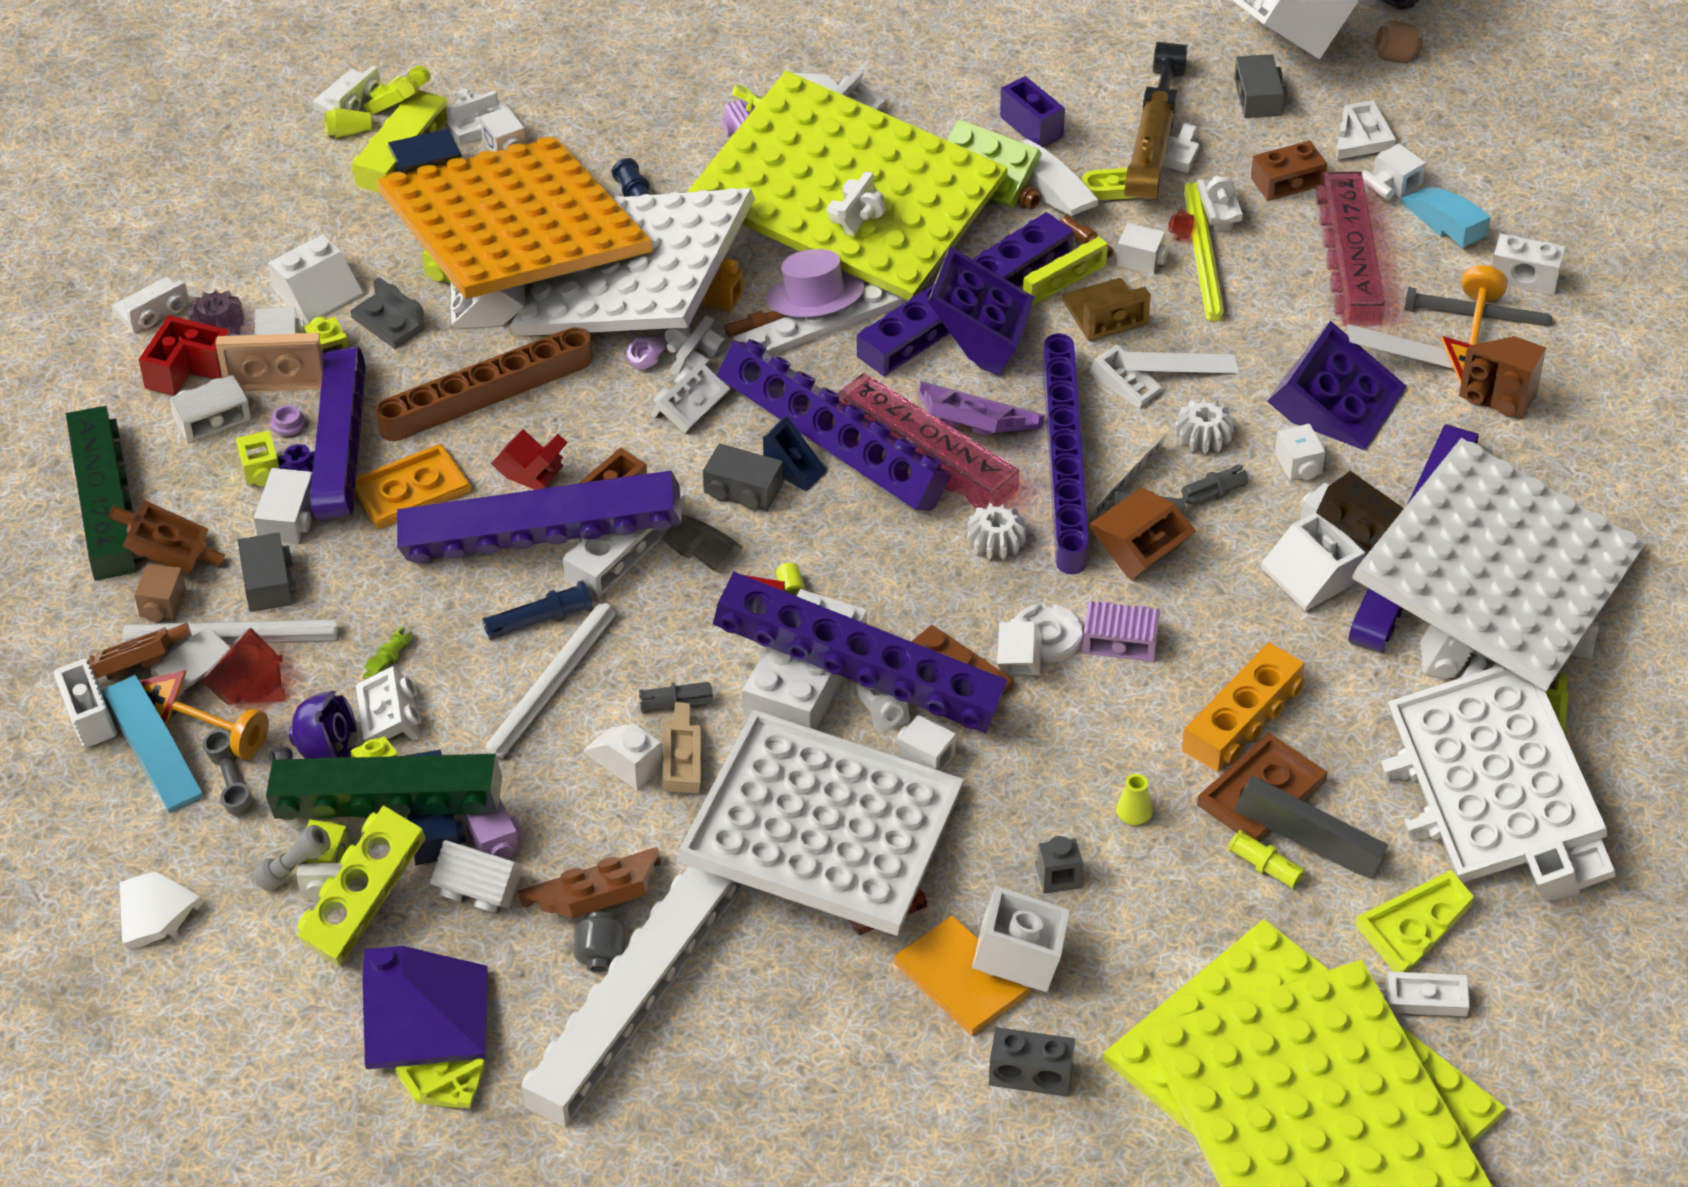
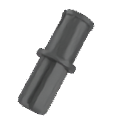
(1215, 485)
(667, 696)

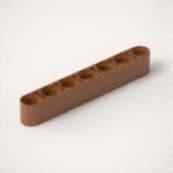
(484, 384)

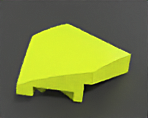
(443, 1083)

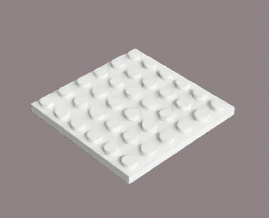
(651, 289)
(822, 822)

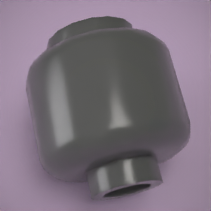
(598, 940)

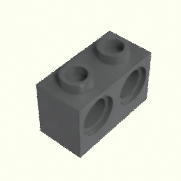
(1031, 1061)

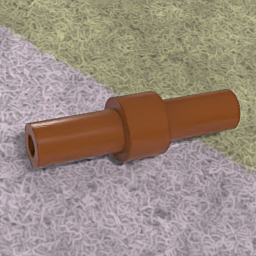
(1084, 233)
(753, 321)

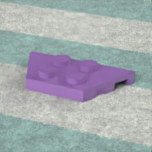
(980, 413)

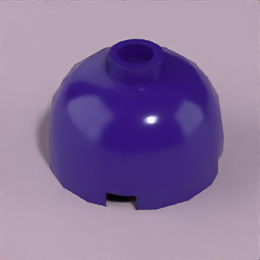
(320, 724)

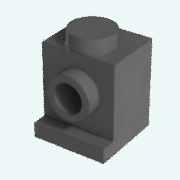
(1056, 855)

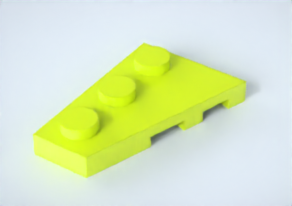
(1415, 921)

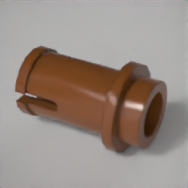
(1029, 197)

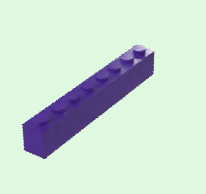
(539, 517)

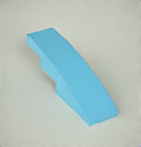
(152, 744)

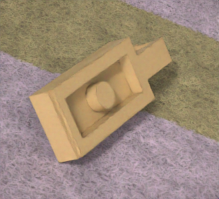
(681, 752)

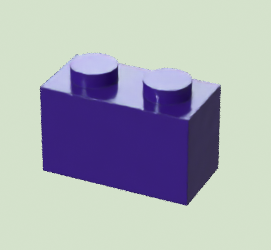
(1032, 112)

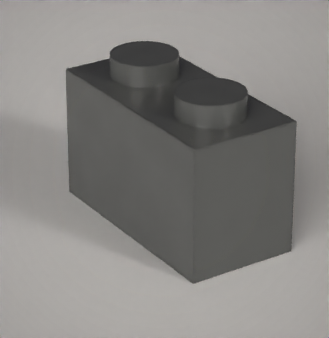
(1260, 86)
(743, 477)
(265, 571)

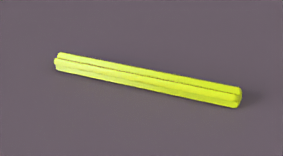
(1204, 255)

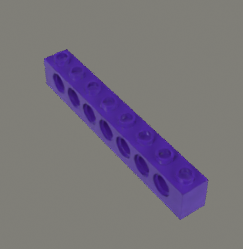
(917, 326)
(927, 477)
(859, 652)

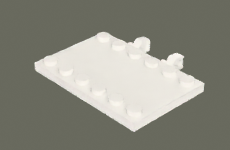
(1491, 772)

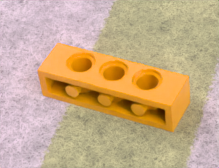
(1244, 707)

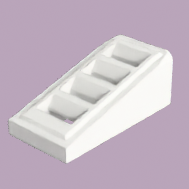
(1103, 372)

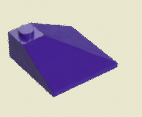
(980, 310)
(1338, 389)
(422, 1008)

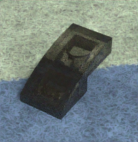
(703, 542)

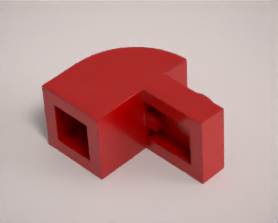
(529, 462)

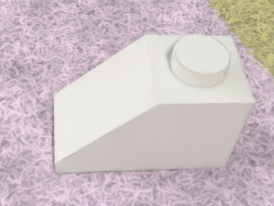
(627, 754)

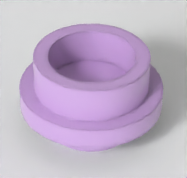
(287, 420)

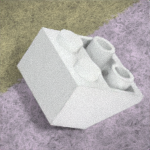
(486, 309)
(1313, 561)

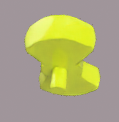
(746, 94)

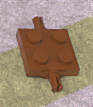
(165, 537)
(143, 649)

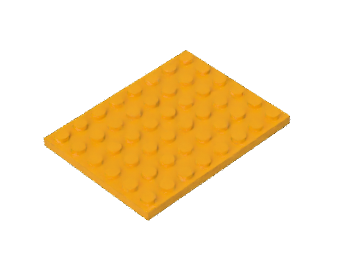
(512, 216)

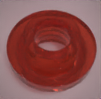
(1181, 225)

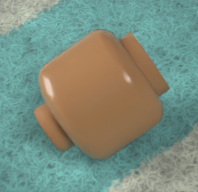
(1398, 42)

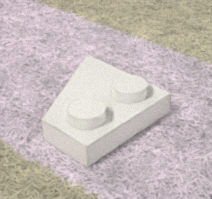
(1363, 131)

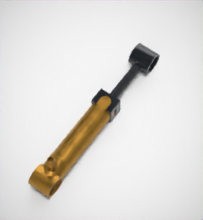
(1155, 123)

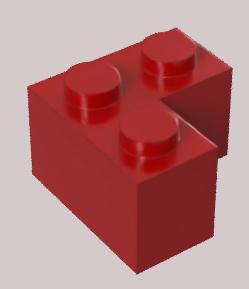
(180, 350)

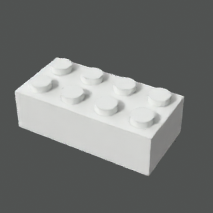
(794, 687)

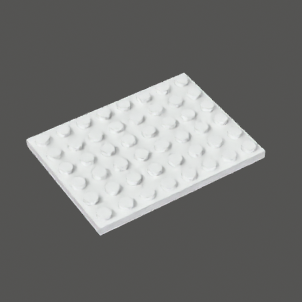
(1500, 562)

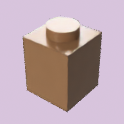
(160, 592)

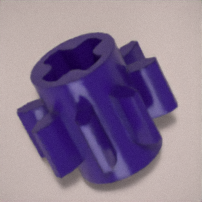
(297, 458)

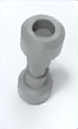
(310, 844)

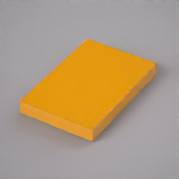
(410, 482)
(943, 969)

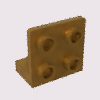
(1108, 308)

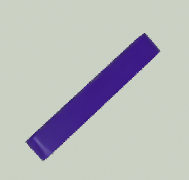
(338, 434)

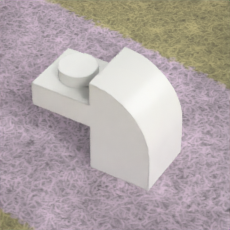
(1564, 872)

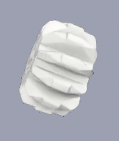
(1204, 426)
(996, 531)

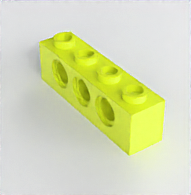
(338, 940)

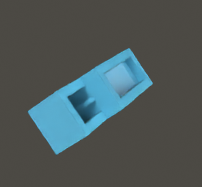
(1449, 214)

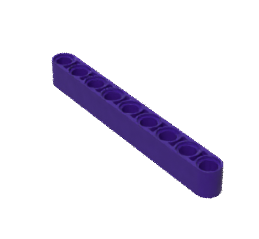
(1065, 454)
(1377, 614)

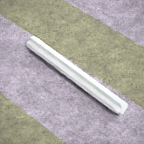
(268, 630)
(550, 680)

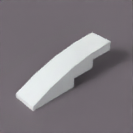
(1059, 184)

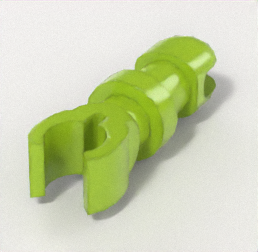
(388, 653)

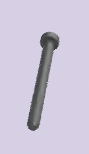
(1468, 307)

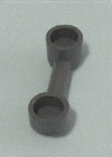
(236, 796)

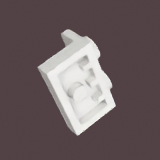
(348, 91)
(151, 304)
(691, 397)
(388, 706)

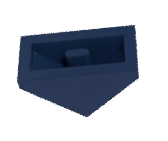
(800, 463)

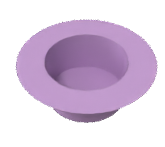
(813, 285)

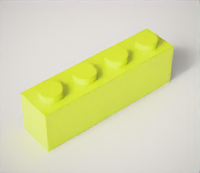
(414, 116)

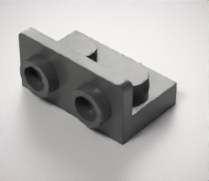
(390, 314)

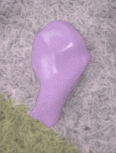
(644, 351)

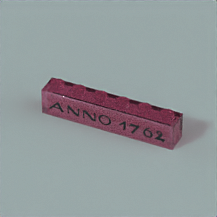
(1351, 248)
(974, 469)

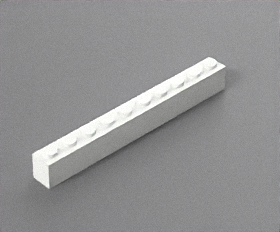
(627, 994)

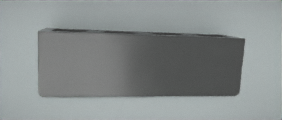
(1311, 827)

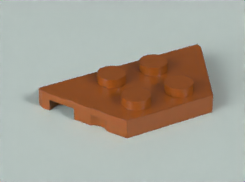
(595, 888)

